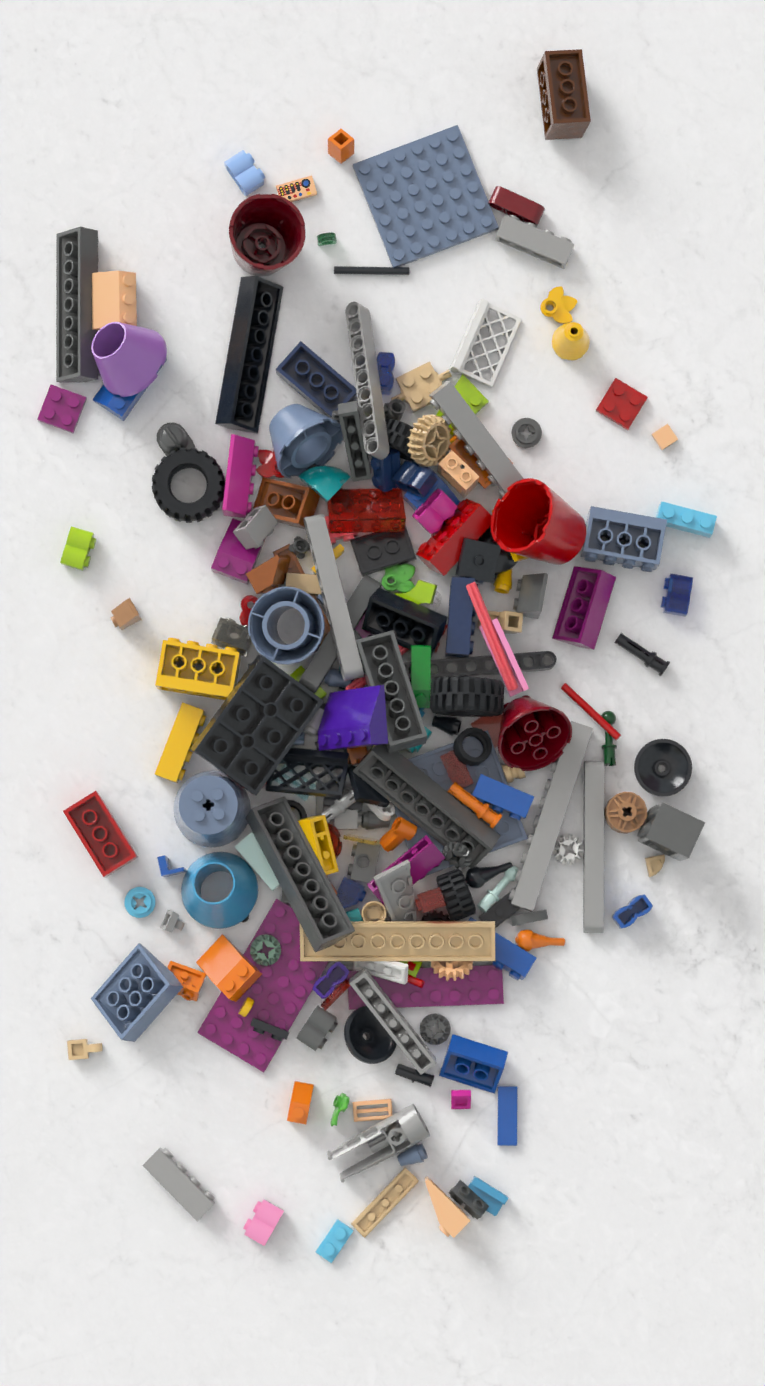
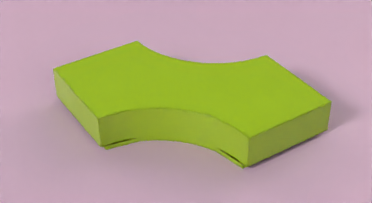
(422, 593)

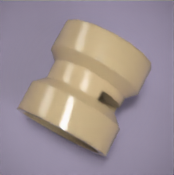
(511, 773)

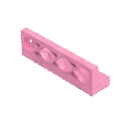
(522, 685)

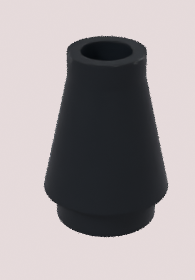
(449, 725)

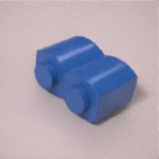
(636, 907)

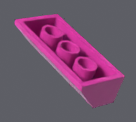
(239, 476)

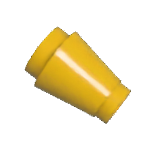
(503, 582)

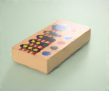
(297, 189)

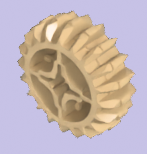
(429, 440)

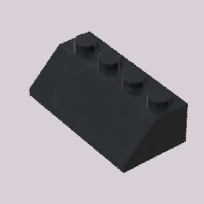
(408, 620)

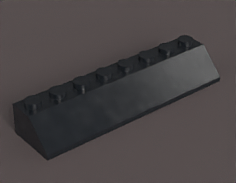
(249, 354)

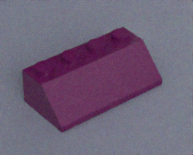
(584, 607)

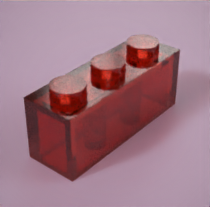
(429, 900)

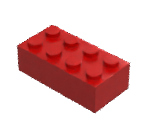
(444, 547)
(100, 834)

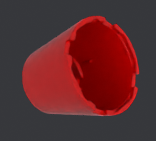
(537, 523)

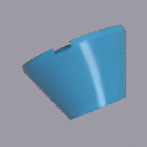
(231, 909)

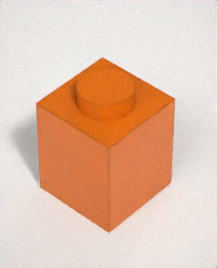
(341, 146)

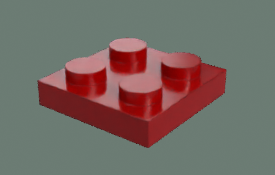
(621, 403)

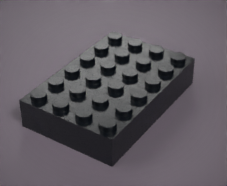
(257, 724)

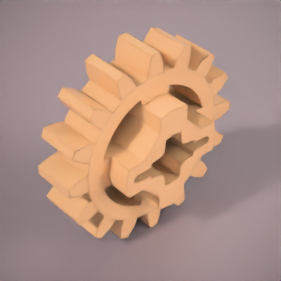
(452, 969)

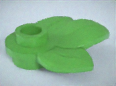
(401, 575)
(341, 1104)

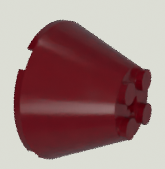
(532, 734)

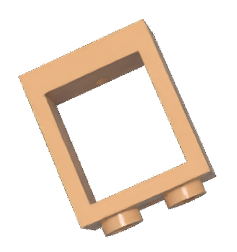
(460, 479)

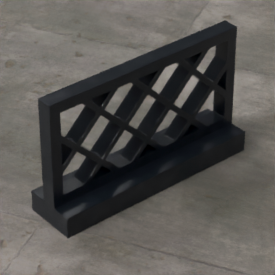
(311, 759)

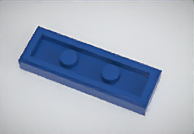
(507, 1116)

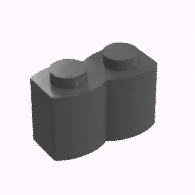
(316, 1028)

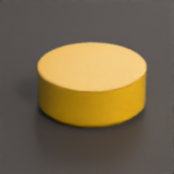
(246, 1007)

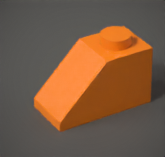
(300, 1102)

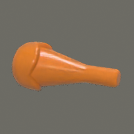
(529, 940)

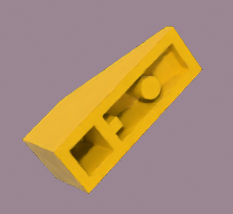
(318, 835)

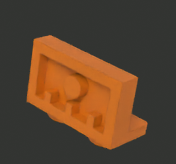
(189, 978)

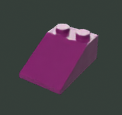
(232, 557)

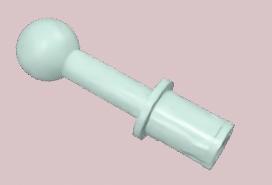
(492, 896)

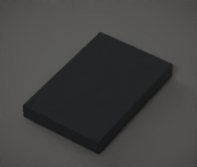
(382, 550)

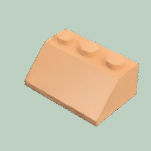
(113, 298)

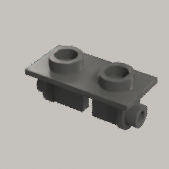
(474, 1204)

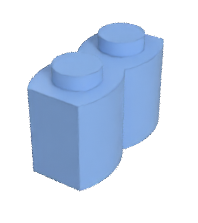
(244, 172)

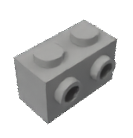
(255, 527)

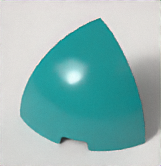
(324, 480)

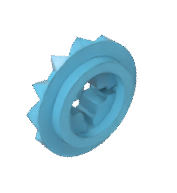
(130, 902)

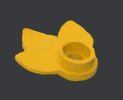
(561, 305)

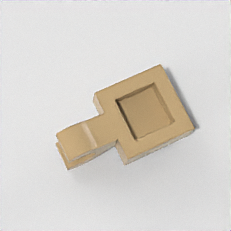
(80, 1049)

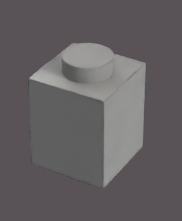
(348, 821)

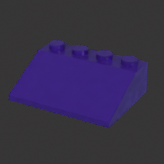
(354, 719)

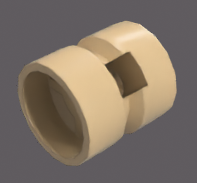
(373, 911)

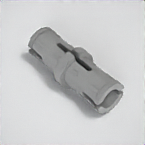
(339, 806)

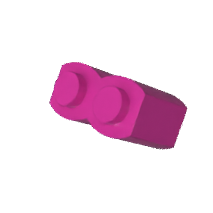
(434, 511)

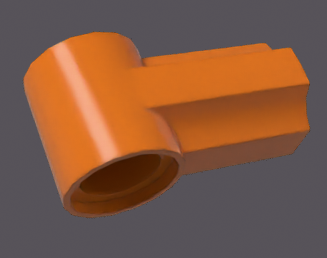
(400, 830)

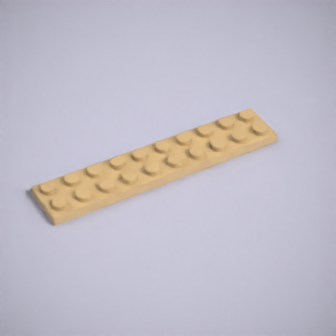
(409, 942)

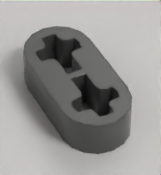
(529, 917)

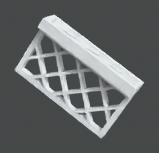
(472, 333)

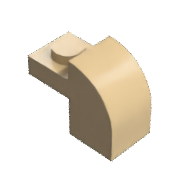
(509, 621)

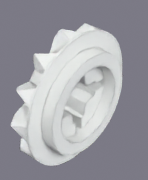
(569, 858)

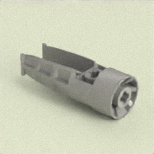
(409, 1126)

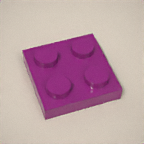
(62, 408)

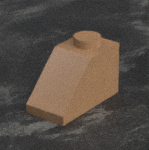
(125, 614)

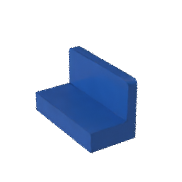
(165, 868)

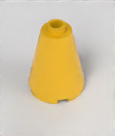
(570, 341)

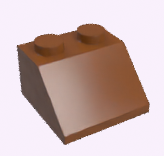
(269, 574)

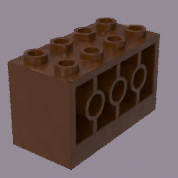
(563, 94)

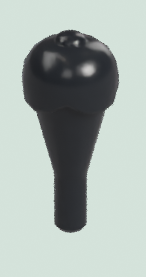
(477, 877)

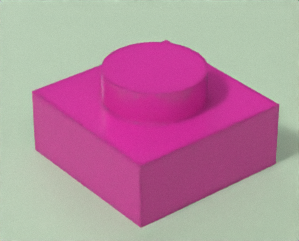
(460, 1099)

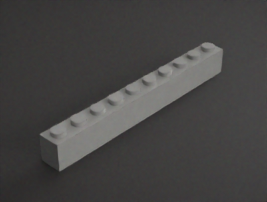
(549, 821)

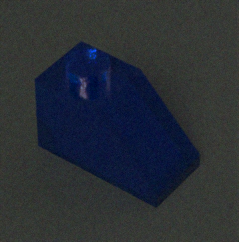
(350, 892)

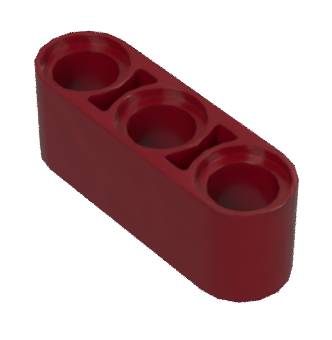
(516, 205)

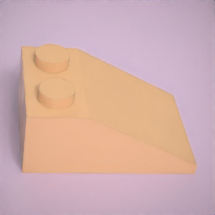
(449, 1215)

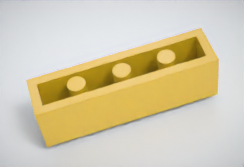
(180, 741)

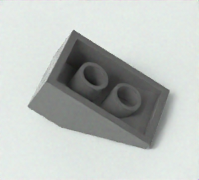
(531, 595)

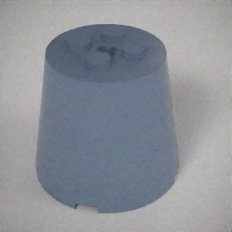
(224, 820)

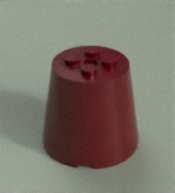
(266, 221)

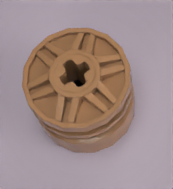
(614, 814)

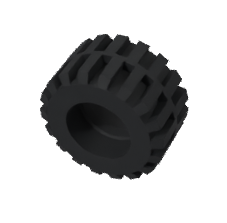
(397, 437)
(456, 895)

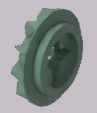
(260, 958)

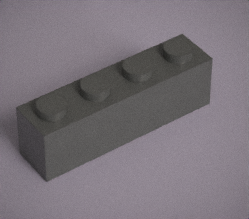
(353, 439)

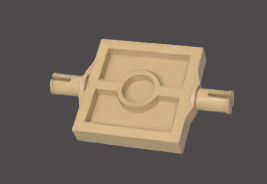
(419, 384)

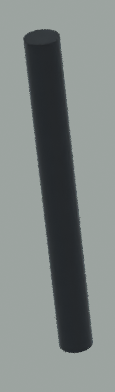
(371, 270)

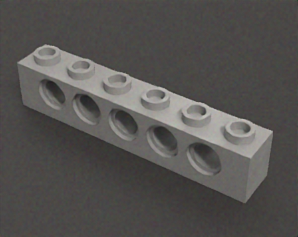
(392, 1021)

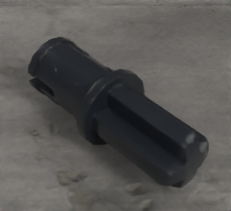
(414, 1075)

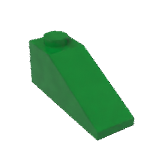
(421, 674)

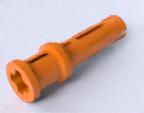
(481, 810)

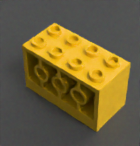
(194, 682)

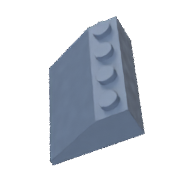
(136, 993)

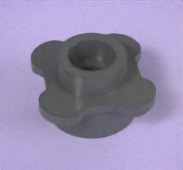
(298, 541)

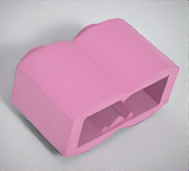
(263, 1222)

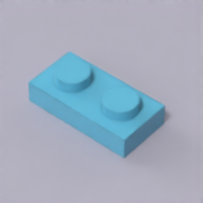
(334, 1241)

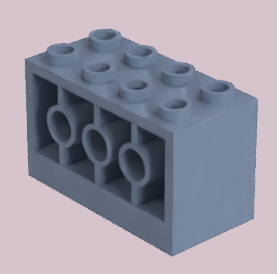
(628, 527)

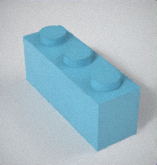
(687, 519)

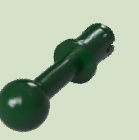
(609, 747)

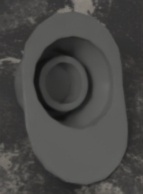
(173, 437)

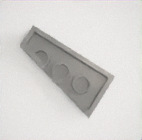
(396, 892)

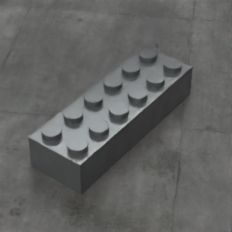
(385, 666)

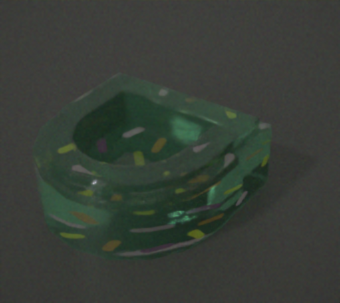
(326, 239)

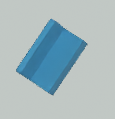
(488, 1194)

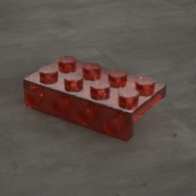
(366, 511)

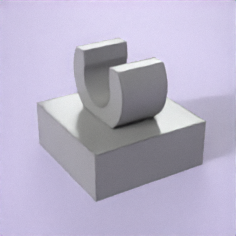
(171, 921)

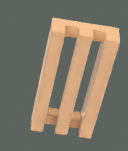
(372, 1102)

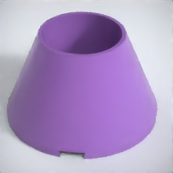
(128, 357)

